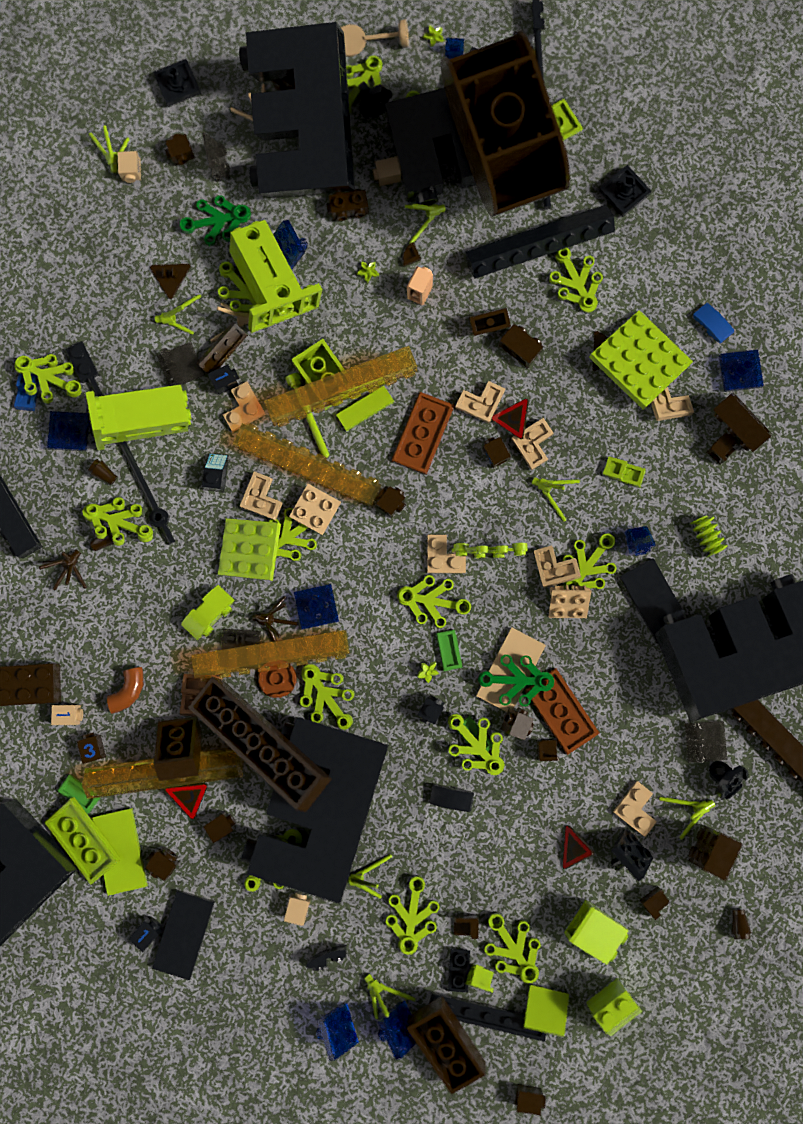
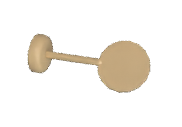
(356, 39)

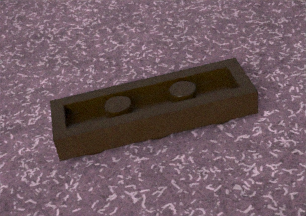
(222, 348)

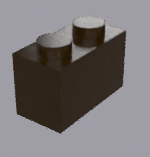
(489, 321)
(521, 345)

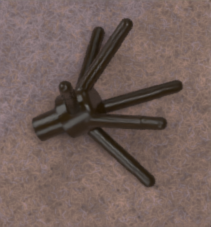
(68, 562)
(267, 619)

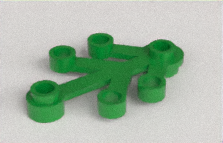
(218, 219)
(520, 680)

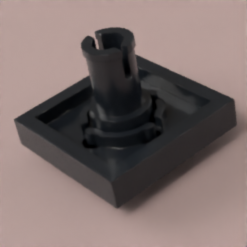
(174, 76)
(626, 180)
(631, 855)

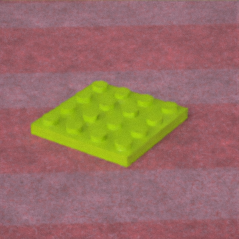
(640, 359)

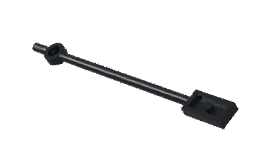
(538, 25)
(87, 372)

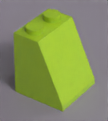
(596, 932)
(613, 1007)

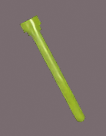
(294, 381)

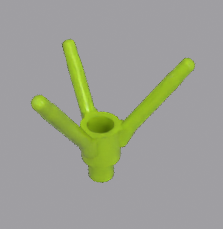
(111, 157)
(431, 211)
(170, 318)
(547, 485)
(699, 809)
(358, 878)
(375, 988)

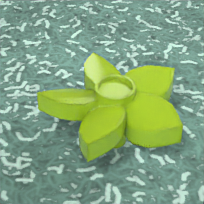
(434, 35)
(368, 271)
(427, 671)

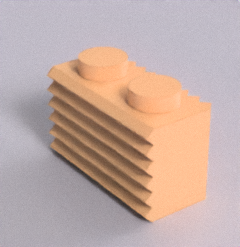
(420, 285)

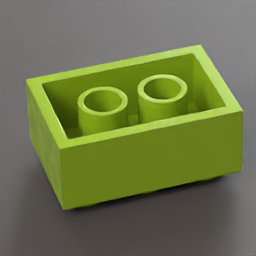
(317, 363)

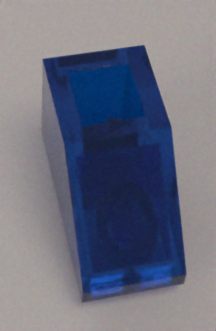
(639, 540)

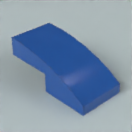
(714, 322)
(23, 400)

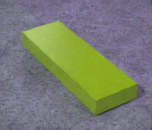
(365, 408)

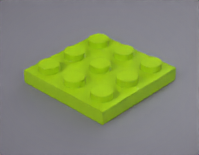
(249, 549)

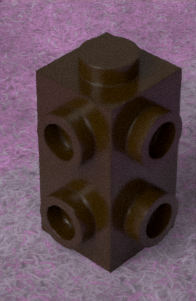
(348, 205)

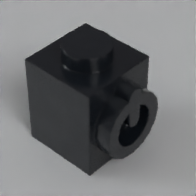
(431, 710)

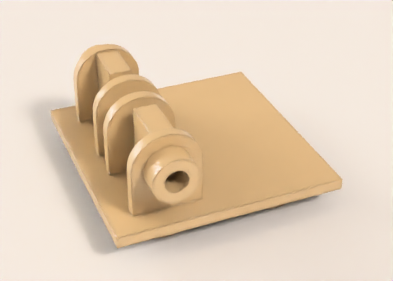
(315, 509)
(569, 603)

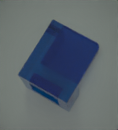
(454, 47)

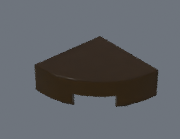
(410, 255)

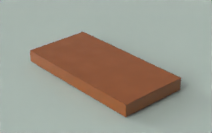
(423, 433)
(563, 714)

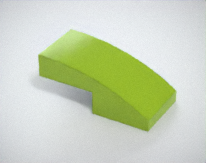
(624, 472)

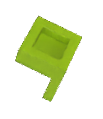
(480, 978)

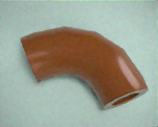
(128, 693)

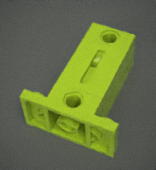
(269, 277)
(138, 414)

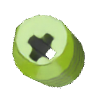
(709, 535)

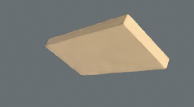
(516, 645)

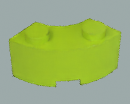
(214, 606)

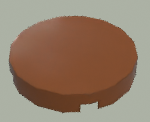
(277, 682)

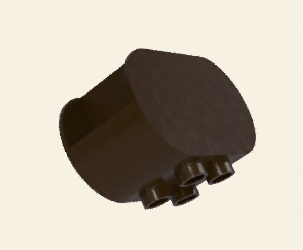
(506, 124)

